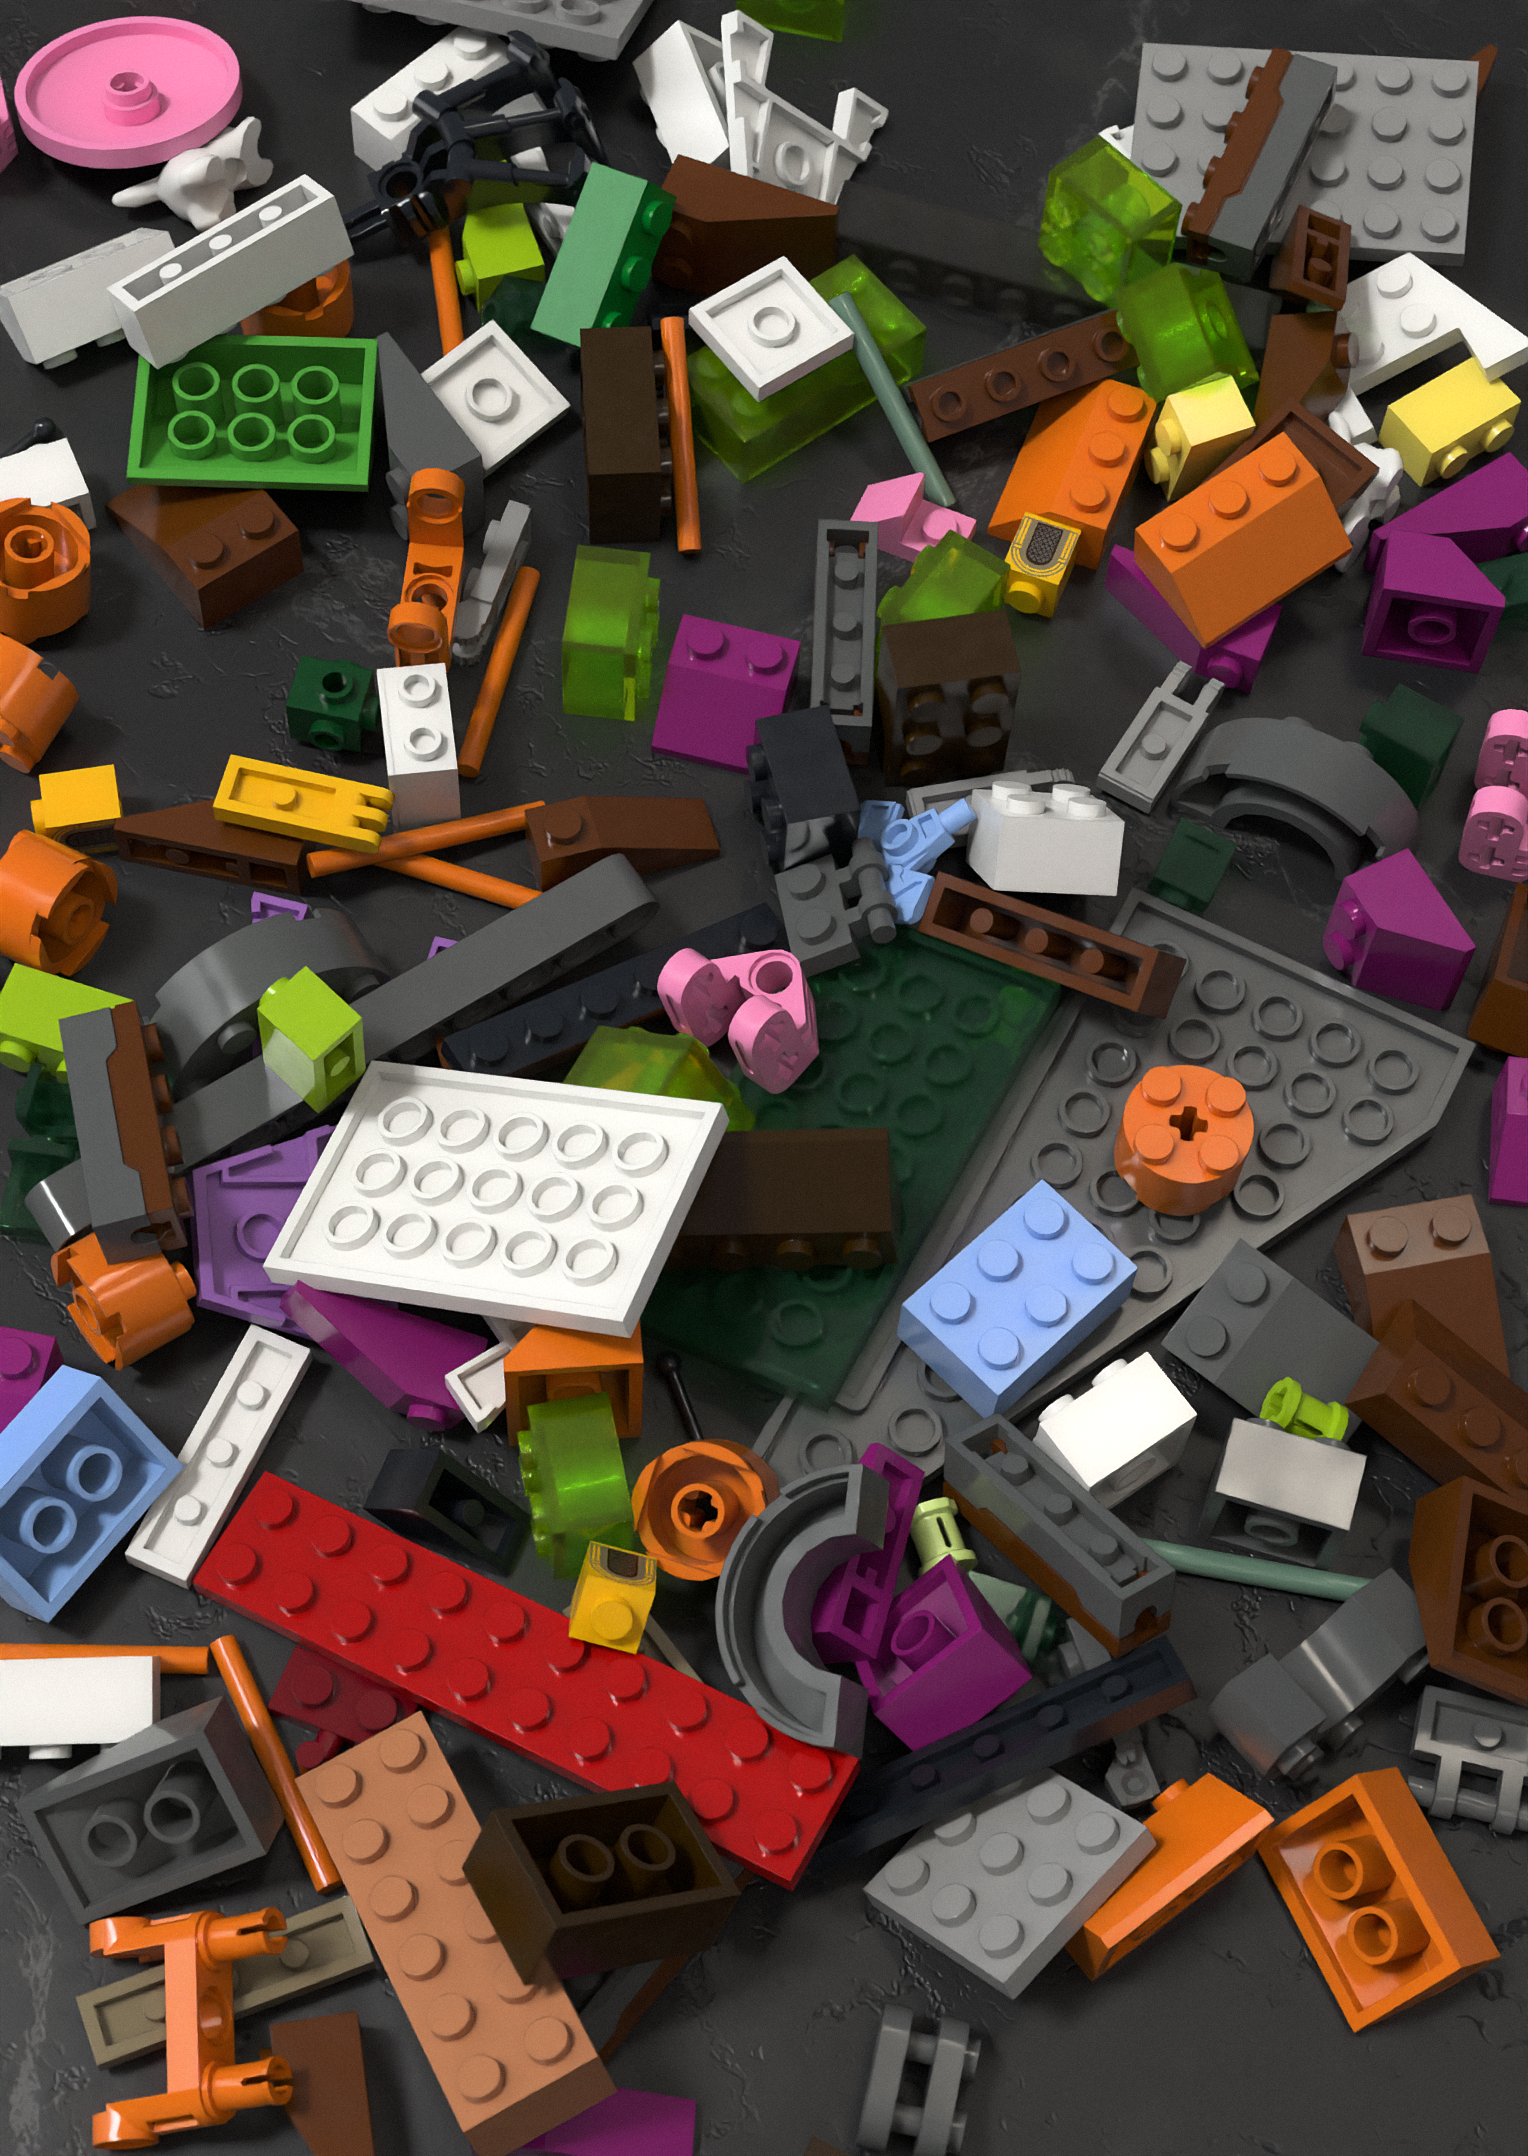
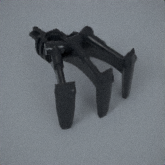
(458, 150)

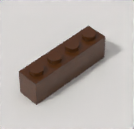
(1052, 945)

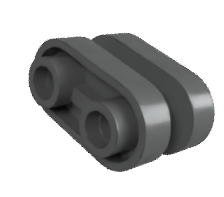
(951, 2058)

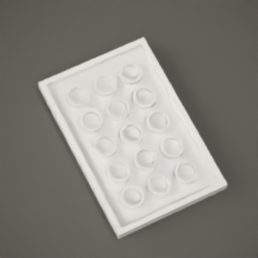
(499, 1196)

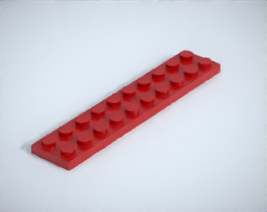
(518, 1676)

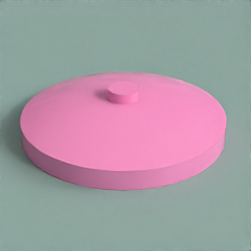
(128, 92)

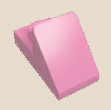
(906, 519)

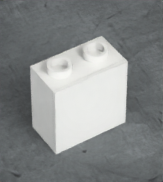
(419, 745)

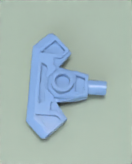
(911, 848)

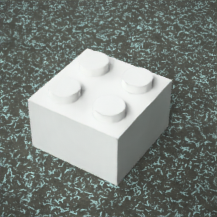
(1044, 840)
(1119, 1430)

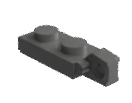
(1130, 1773)

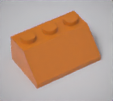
(1079, 463)
(1242, 540)
(572, 1363)
(1200, 1840)
(1376, 1897)

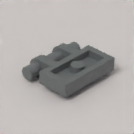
(817, 911)
(1474, 1737)

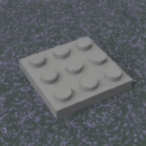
(1011, 1876)

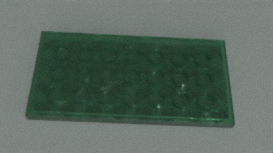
(909, 1044)

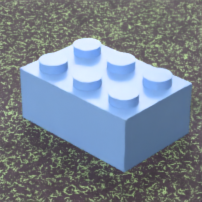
(1016, 1301)
(71, 1487)

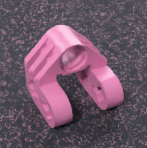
(1496, 824)
(767, 1031)

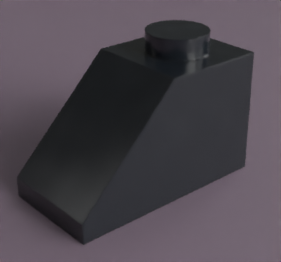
(447, 1509)

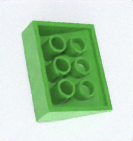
(259, 415)

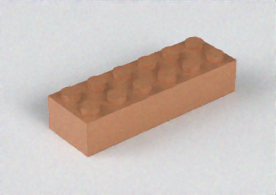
(399, 1838)

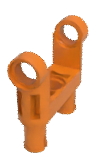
(433, 570)
(201, 2066)

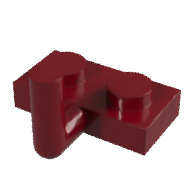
(334, 1705)

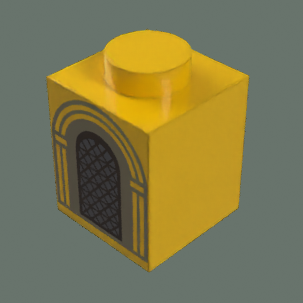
(1040, 564)
(79, 808)
(613, 1597)

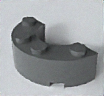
(1301, 779)
(214, 998)
(770, 1595)
(1313, 1696)

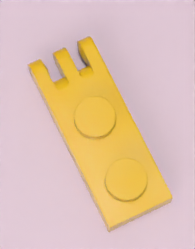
(303, 804)

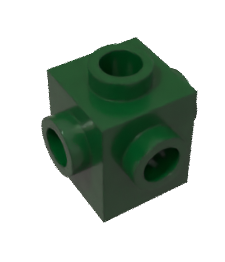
(333, 704)

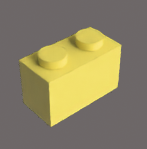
(1449, 422)
(1196, 435)

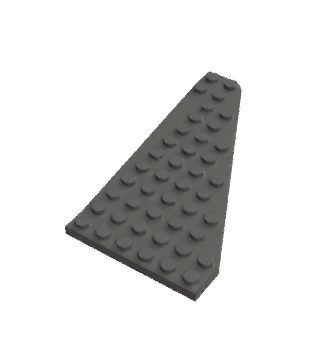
(1333, 1100)

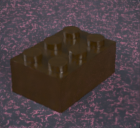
(624, 434)
(945, 698)
(599, 1882)

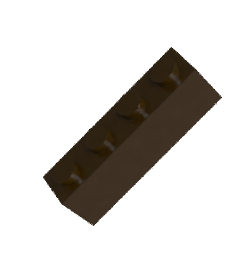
(794, 1202)

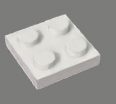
(771, 328)
(495, 395)

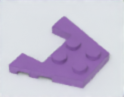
(237, 1220)

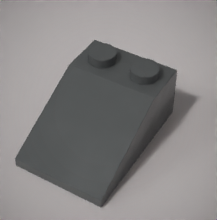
(423, 437)
(1265, 1325)
(154, 1813)

